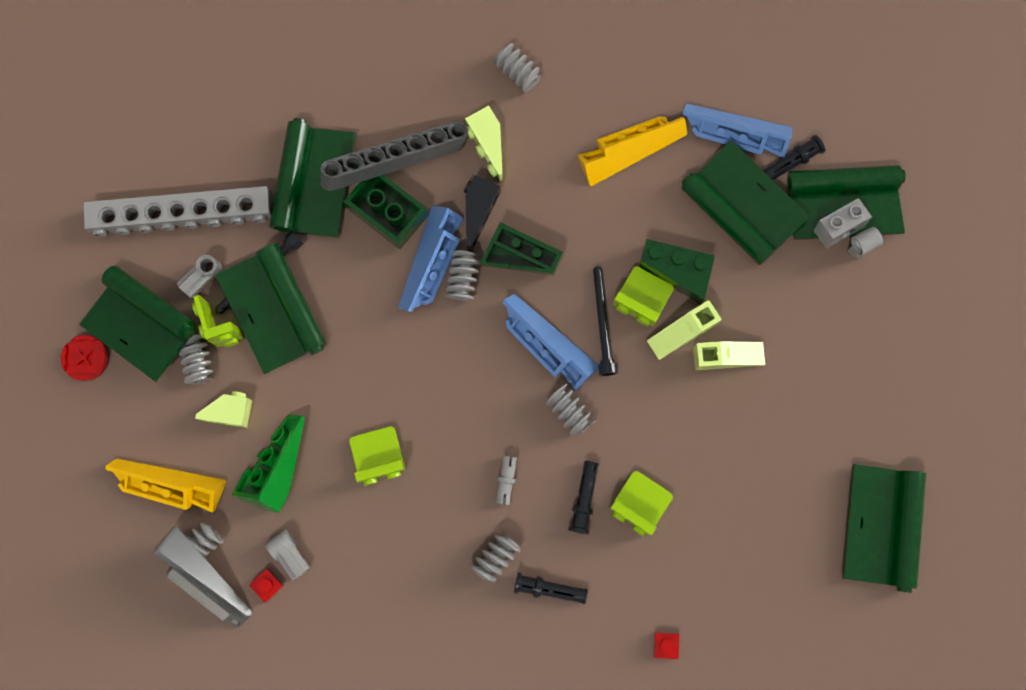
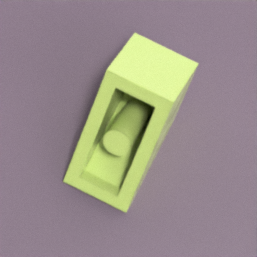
(227, 410)

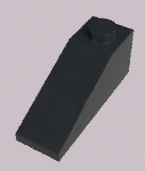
(480, 201)

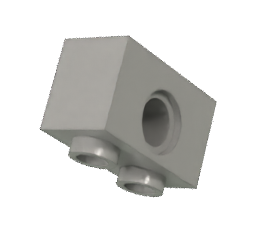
(842, 223)

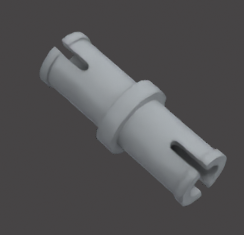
(506, 480)

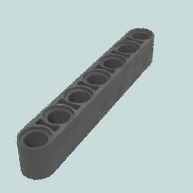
(429, 145)

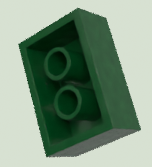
(387, 209)

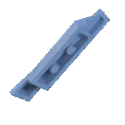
(744, 131)
(431, 258)
(548, 344)

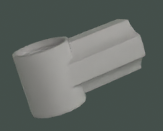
(865, 242)
(197, 277)
(284, 550)

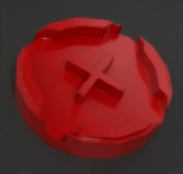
(84, 358)

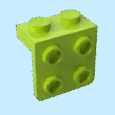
(643, 296)
(221, 335)
(377, 455)
(641, 503)

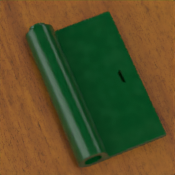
(828, 190)
(299, 199)
(751, 213)
(279, 317)
(146, 322)
(891, 520)

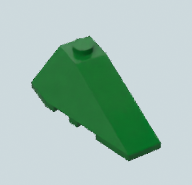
(272, 475)

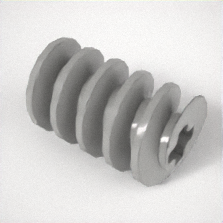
(517, 68)
(461, 276)
(195, 361)
(569, 411)
(205, 539)
(495, 557)

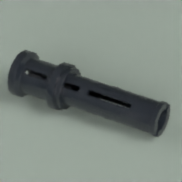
(800, 153)
(583, 509)
(538, 587)

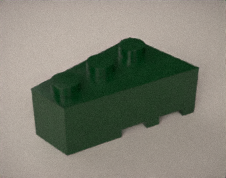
(520, 252)
(680, 267)

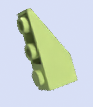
(487, 134)
(684, 330)
(728, 355)

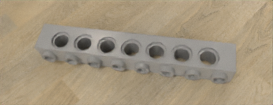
(97, 212)

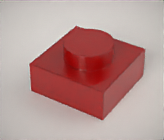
(266, 585)
(666, 645)

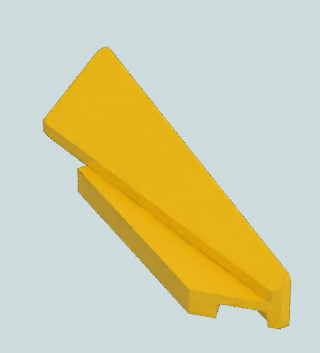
(629, 146)
(167, 485)

